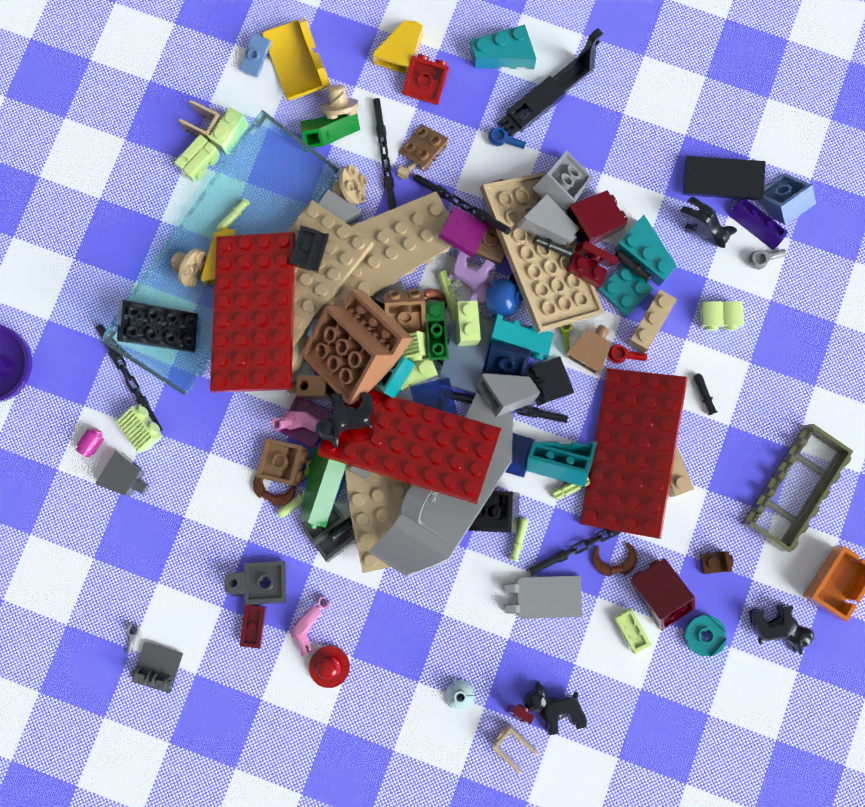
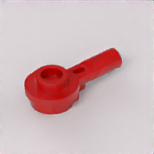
(618, 354)

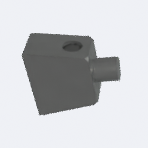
(122, 476)

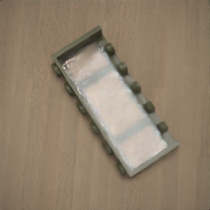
(798, 487)

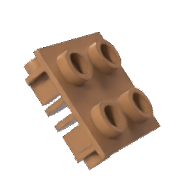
(424, 147)

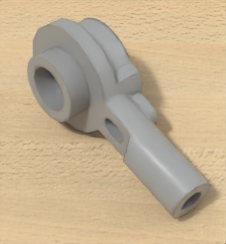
(759, 259)

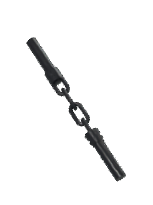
(380, 133)
(480, 214)
(115, 356)
(532, 412)
(563, 555)

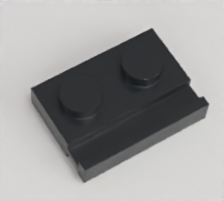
(309, 249)

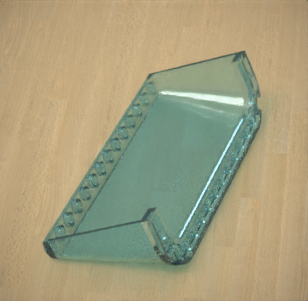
(279, 181)

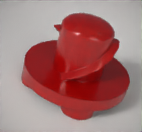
(329, 666)

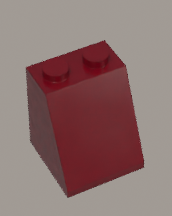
(597, 217)
(663, 593)

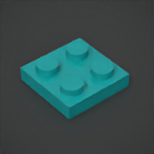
(625, 290)

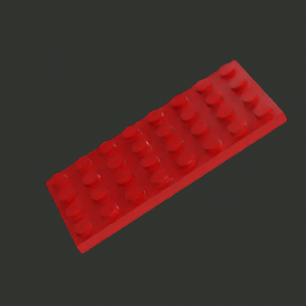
(253, 313)
(419, 447)
(634, 452)

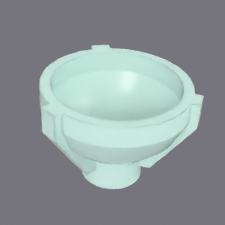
(454, 689)

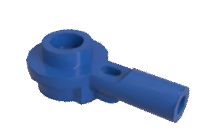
(499, 136)

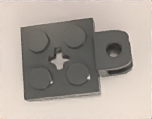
(249, 583)

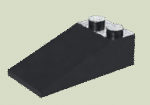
(499, 513)

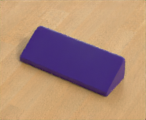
(758, 223)

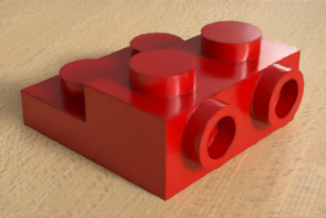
(426, 79)

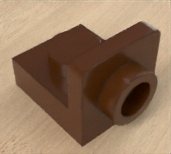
(716, 562)

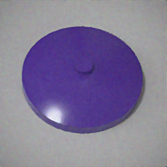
(14, 363)

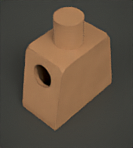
(591, 350)
(311, 388)

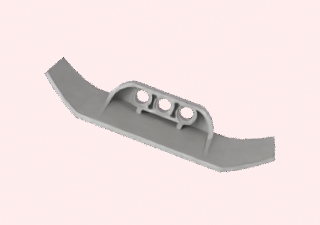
(436, 523)

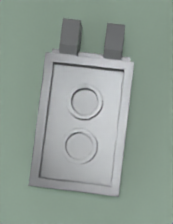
(546, 597)

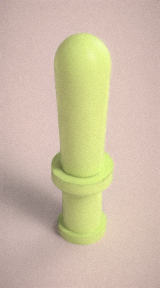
(230, 218)
(290, 506)
(517, 545)

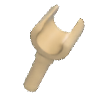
(404, 172)

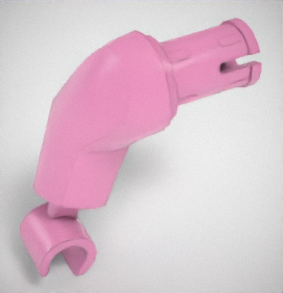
(294, 420)
(304, 624)

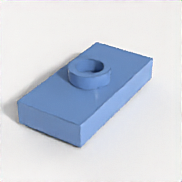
(255, 55)

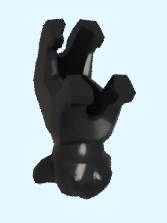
(706, 223)
(345, 418)
(781, 627)
(555, 708)

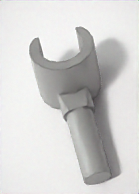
(132, 638)

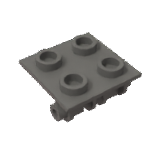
(157, 667)

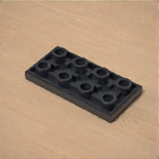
(724, 178)
(157, 326)

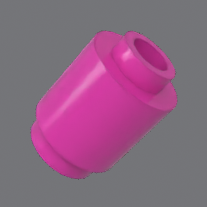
(90, 442)

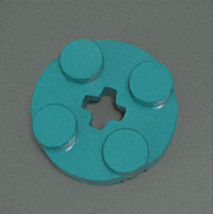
(705, 647)

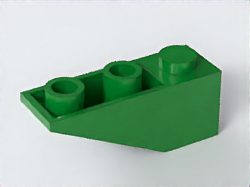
(324, 131)
(436, 331)

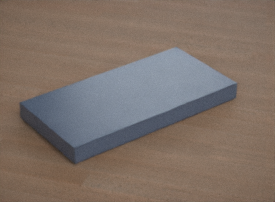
(467, 362)

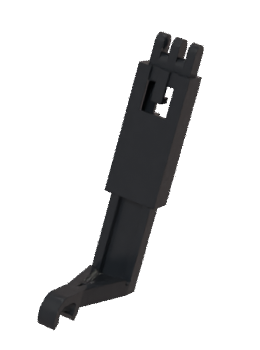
(552, 89)

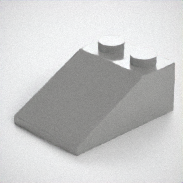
(563, 181)

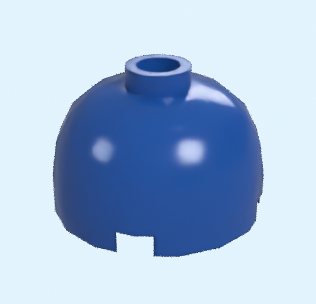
(503, 298)

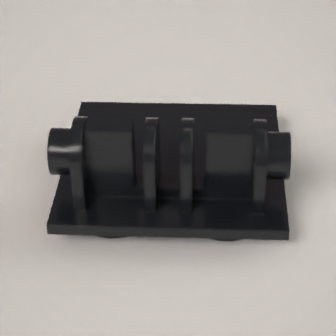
(550, 380)

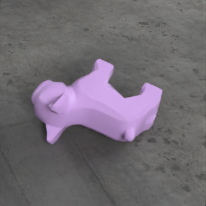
(474, 278)

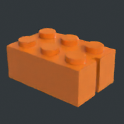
(838, 581)

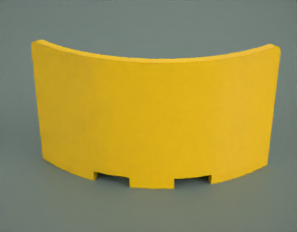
(294, 59)

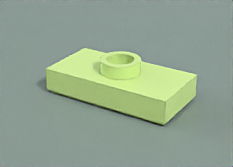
(632, 631)

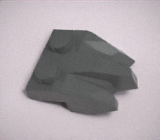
(318, 536)

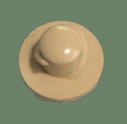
(338, 103)
(351, 185)
(189, 266)

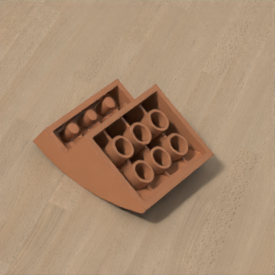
(355, 345)

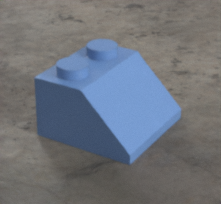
(787, 198)

